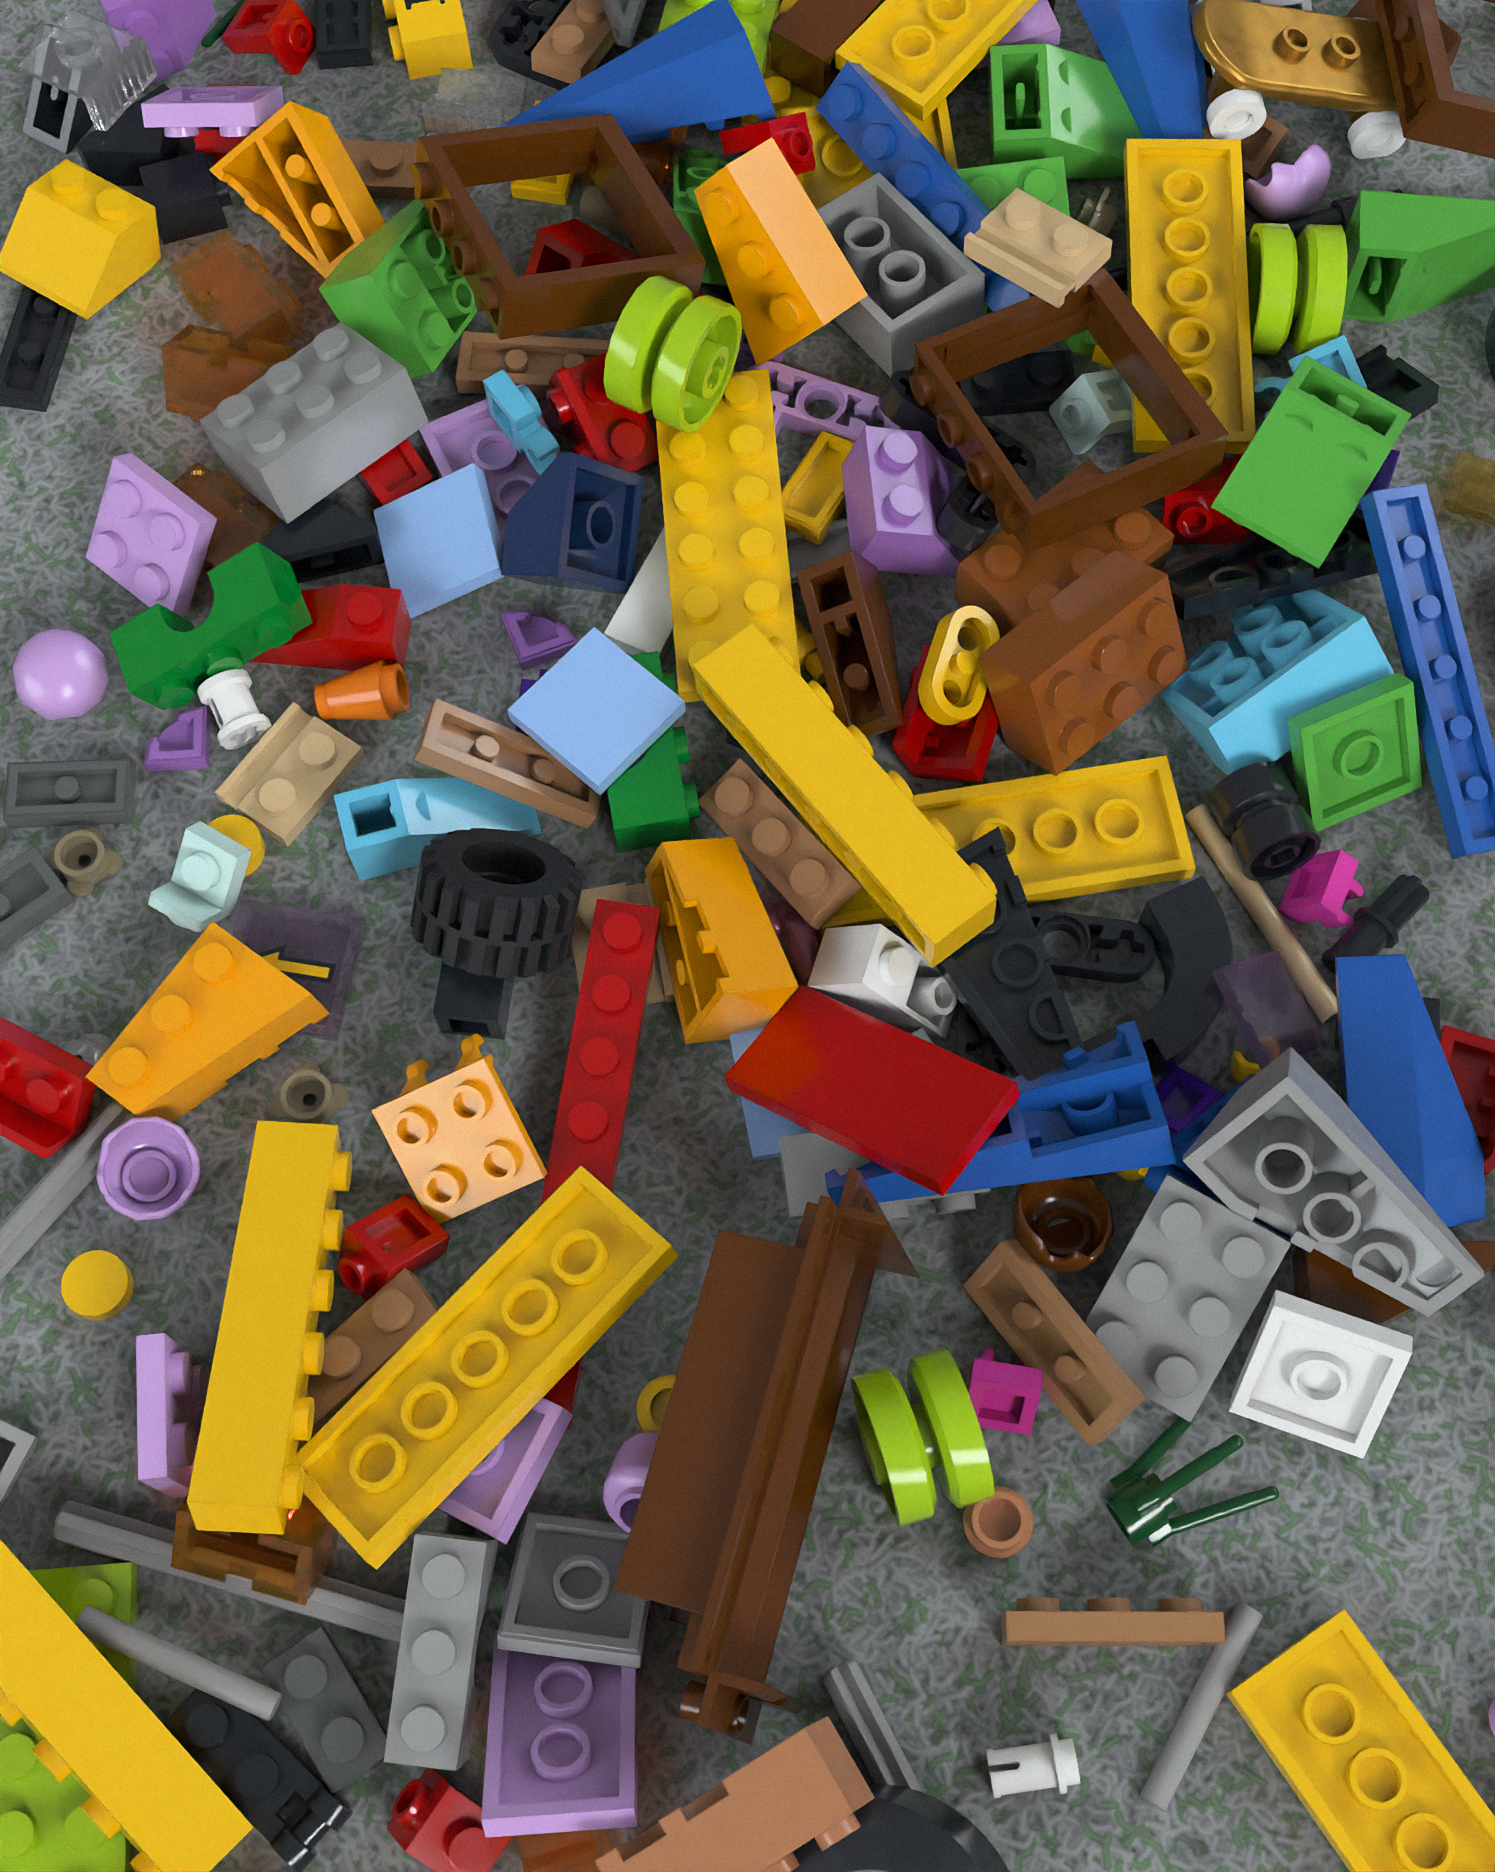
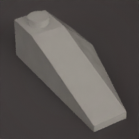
(1315, 1172)

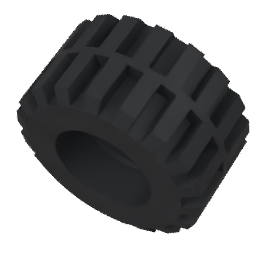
(495, 902)

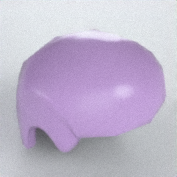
(1290, 188)
(60, 674)
(136, 1167)

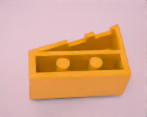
(303, 185)
(774, 251)
(716, 939)
(202, 1028)

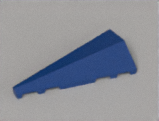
(1153, 63)
(675, 79)
(1071, 1122)

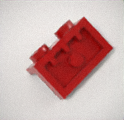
(599, 425)
(41, 1092)

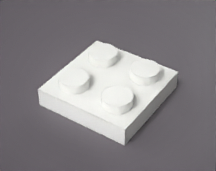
(1320, 1374)

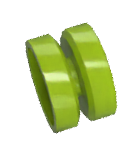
(1295, 286)
(672, 353)
(929, 1434)

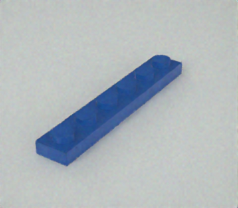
(903, 155)
(1437, 662)

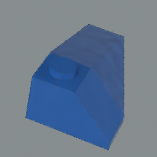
(1404, 1087)

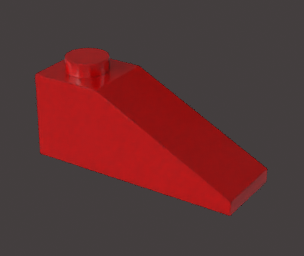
(348, 629)

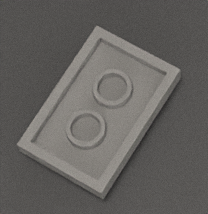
(1184, 1293)

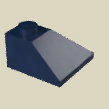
(576, 527)

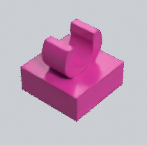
(1320, 890)
(1004, 1394)

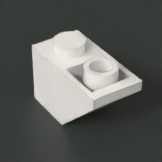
(883, 978)

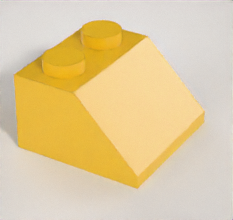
(80, 239)

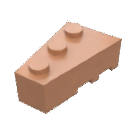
(757, 1813)

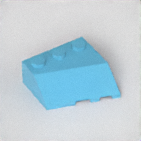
(1272, 667)

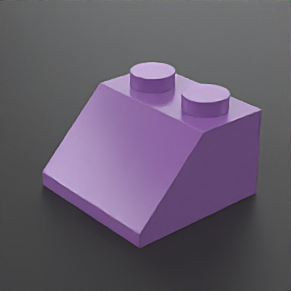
(167, 27)
(892, 499)

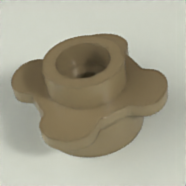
(1098, 214)
(81, 844)
(306, 1082)

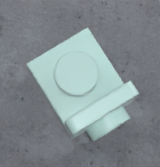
(1093, 408)
(203, 880)

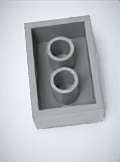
(908, 269)
(315, 421)

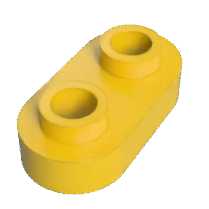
(955, 668)

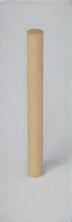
(1264, 914)

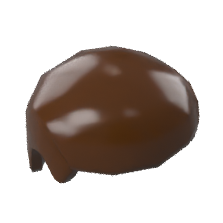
(1069, 1244)

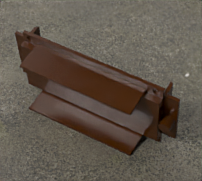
(750, 1444)

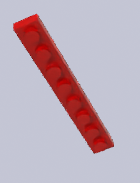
(602, 1061)

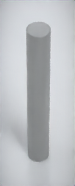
(179, 1663)
(1201, 1707)

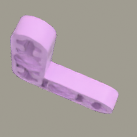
(815, 388)

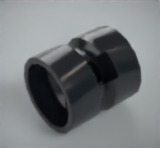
(1264, 821)

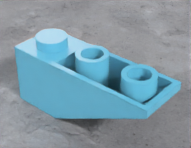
(395, 819)

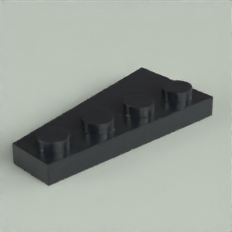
(1258, 570)
(1008, 978)

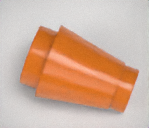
(365, 694)

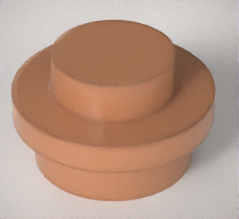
(999, 1524)

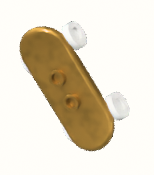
(1296, 60)

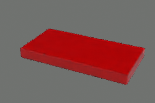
(873, 1088)

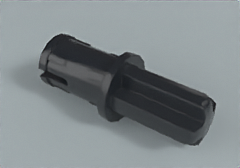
(1380, 923)

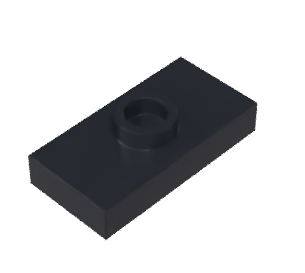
(343, 33)

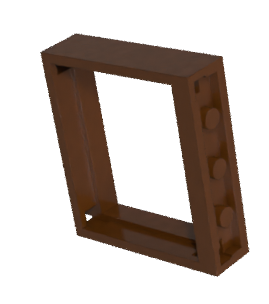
(1423, 82)
(538, 150)
(1142, 362)

